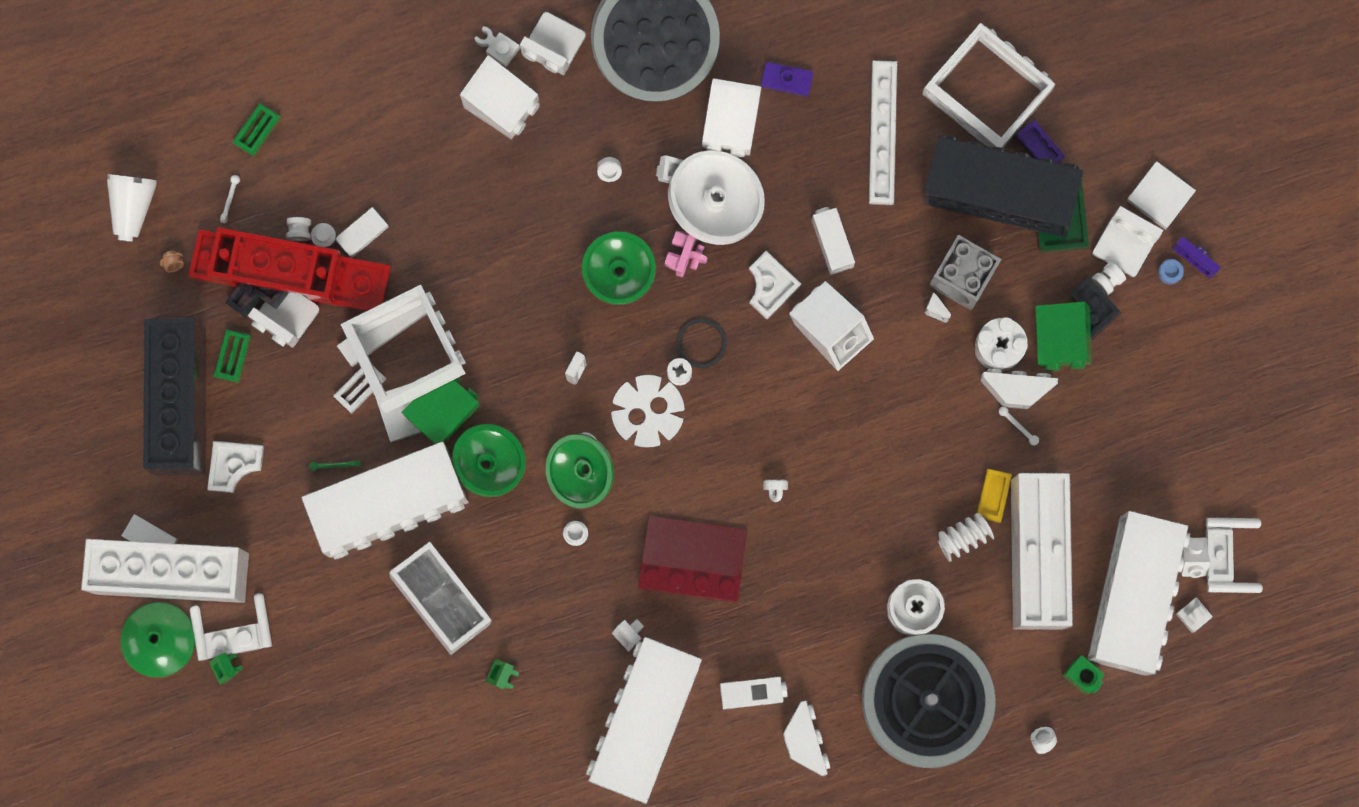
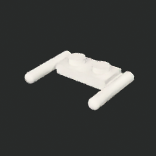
(1220, 548)
(235, 639)

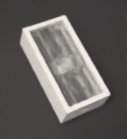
(440, 598)

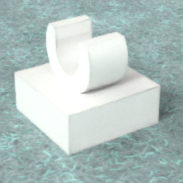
(667, 168)
(1194, 615)
(628, 634)

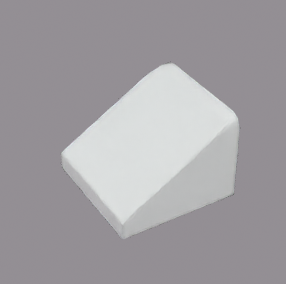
(937, 309)

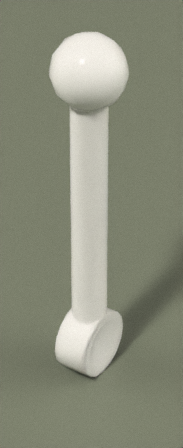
(234, 180)
(1033, 440)

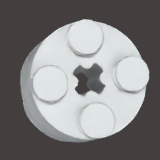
(1004, 331)

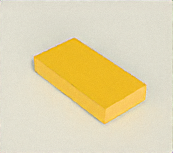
(994, 495)

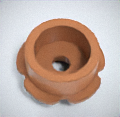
(172, 261)

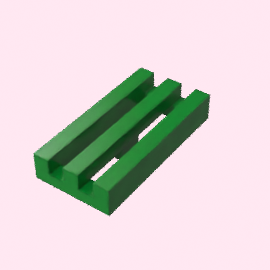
(263, 136)
(242, 356)

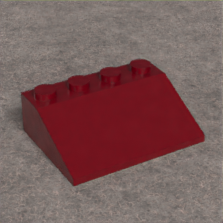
(693, 559)

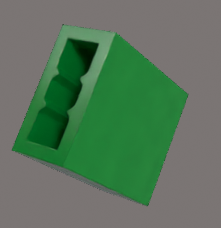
(1064, 335)
(442, 410)

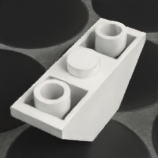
(1017, 389)
(804, 741)

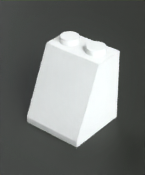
(499, 98)
(731, 117)
(832, 325)

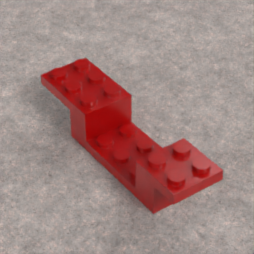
(289, 266)

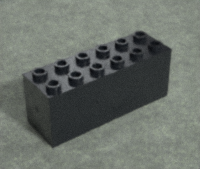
(1002, 186)
(174, 397)

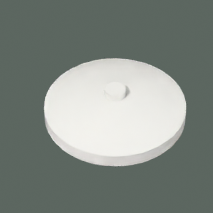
(716, 197)

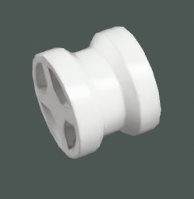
(298, 229)
(679, 376)

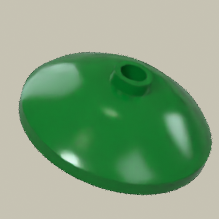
(613, 252)
(496, 448)
(568, 474)
(174, 644)

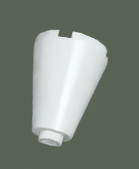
(129, 204)

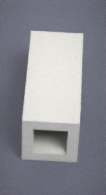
(833, 240)
(752, 693)

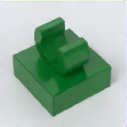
(223, 669)
(500, 674)

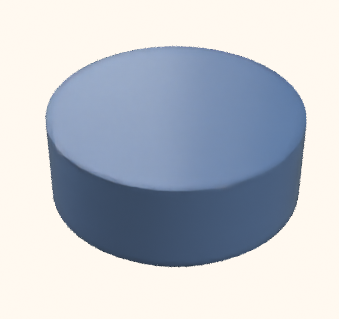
(1170, 271)

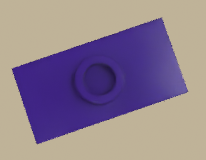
(787, 79)
(1038, 143)
(1197, 257)

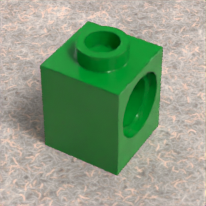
(1073, 671)

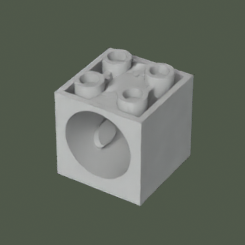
(964, 272)

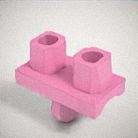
(679, 263)

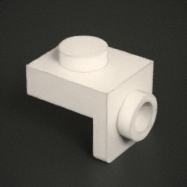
(1196, 558)

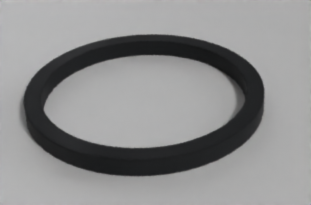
(706, 322)

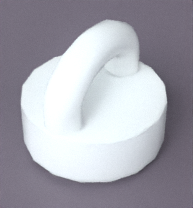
(609, 169)
(773, 485)
(1043, 739)

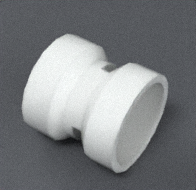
(1109, 278)

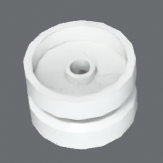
(929, 602)

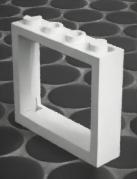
(1007, 53)
(385, 312)

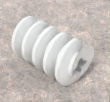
(964, 536)

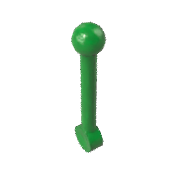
(313, 466)

